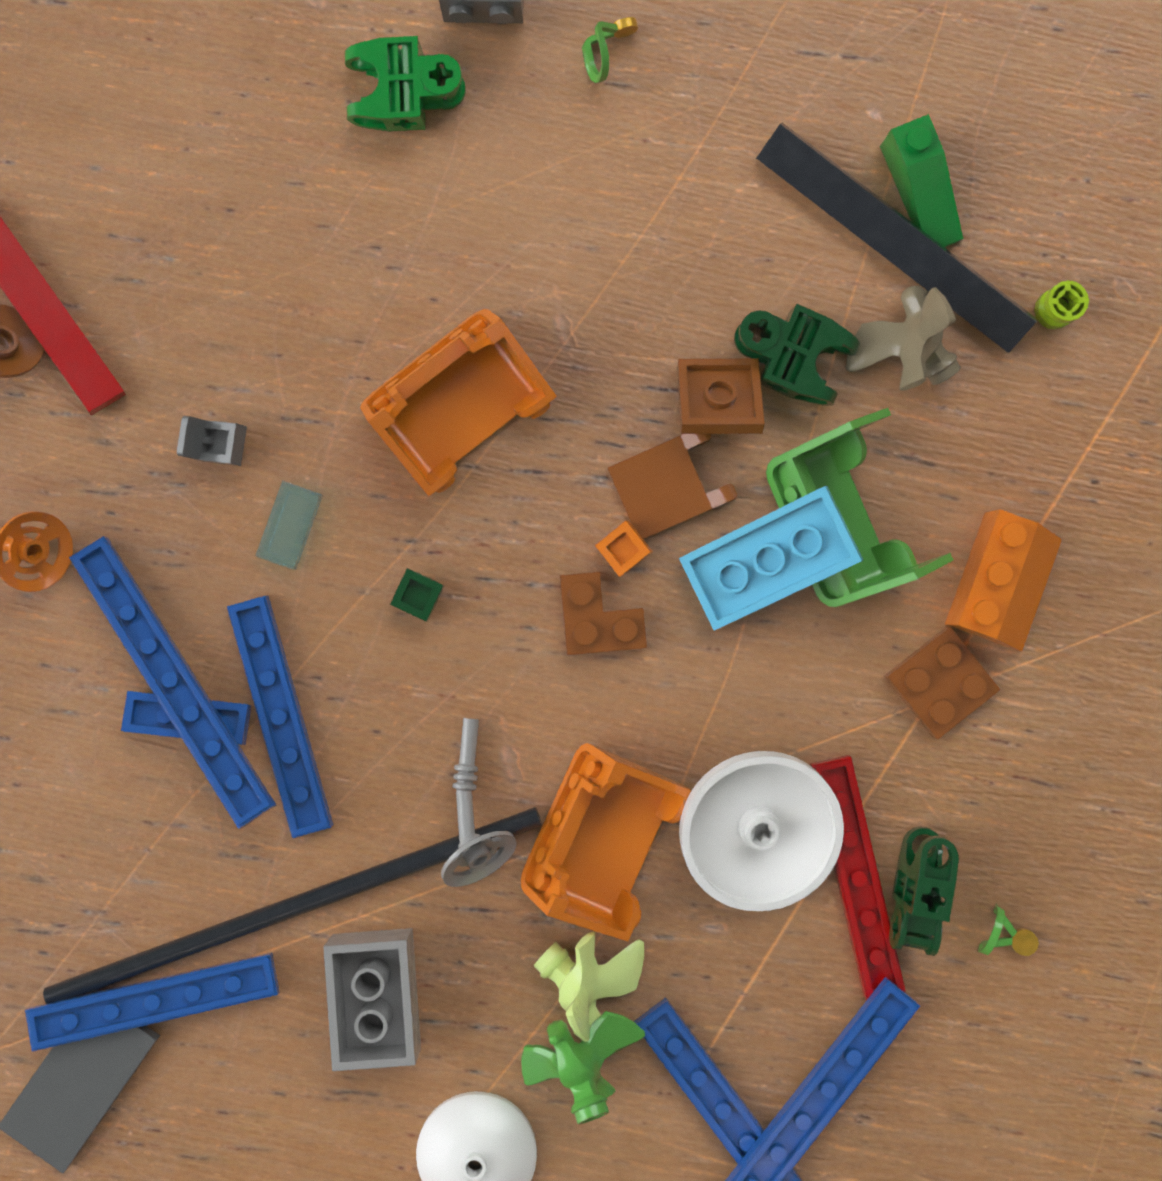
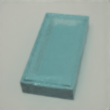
(289, 525)

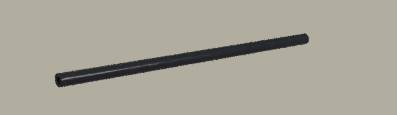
(278, 912)

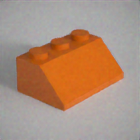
(1004, 579)

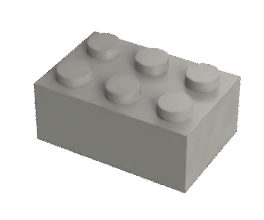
(372, 999)

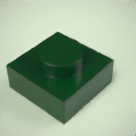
(417, 595)

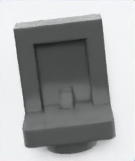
(211, 441)

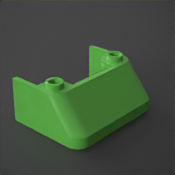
(827, 463)

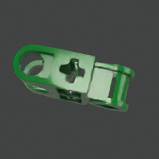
(405, 83)

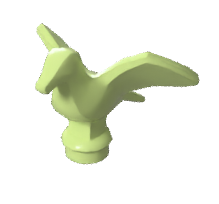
(586, 981)

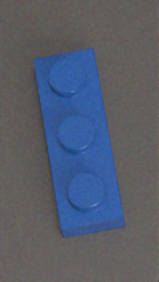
(146, 716)

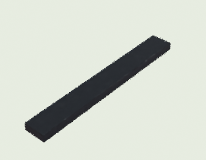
(895, 237)

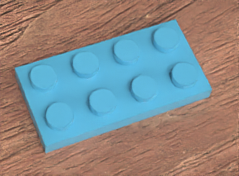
(771, 558)

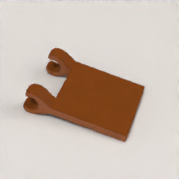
(663, 486)

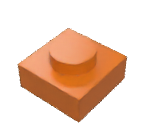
(623, 548)

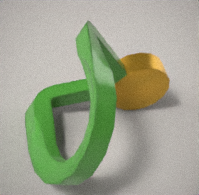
(605, 30)
(1021, 940)

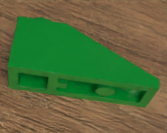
(923, 179)

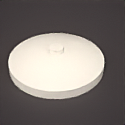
(761, 831)

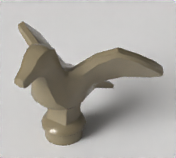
(914, 340)

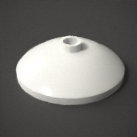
(478, 1129)

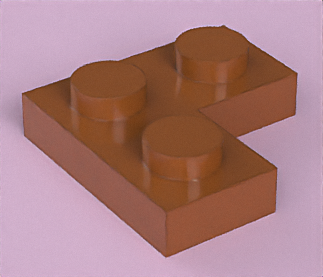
(589, 627)

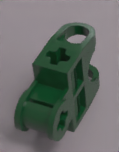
(777, 346)
(919, 901)

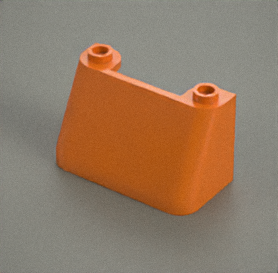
(456, 398)
(599, 841)

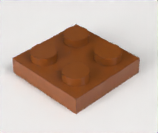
(720, 396)
(942, 682)

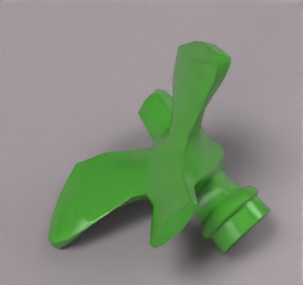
(580, 1063)

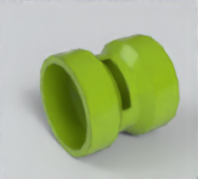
(1054, 311)

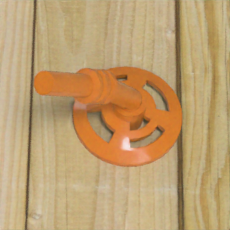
(34, 551)

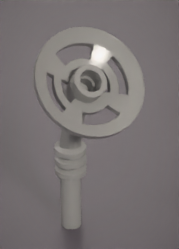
(473, 849)

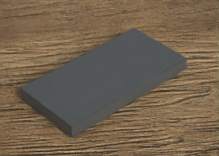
(74, 1093)

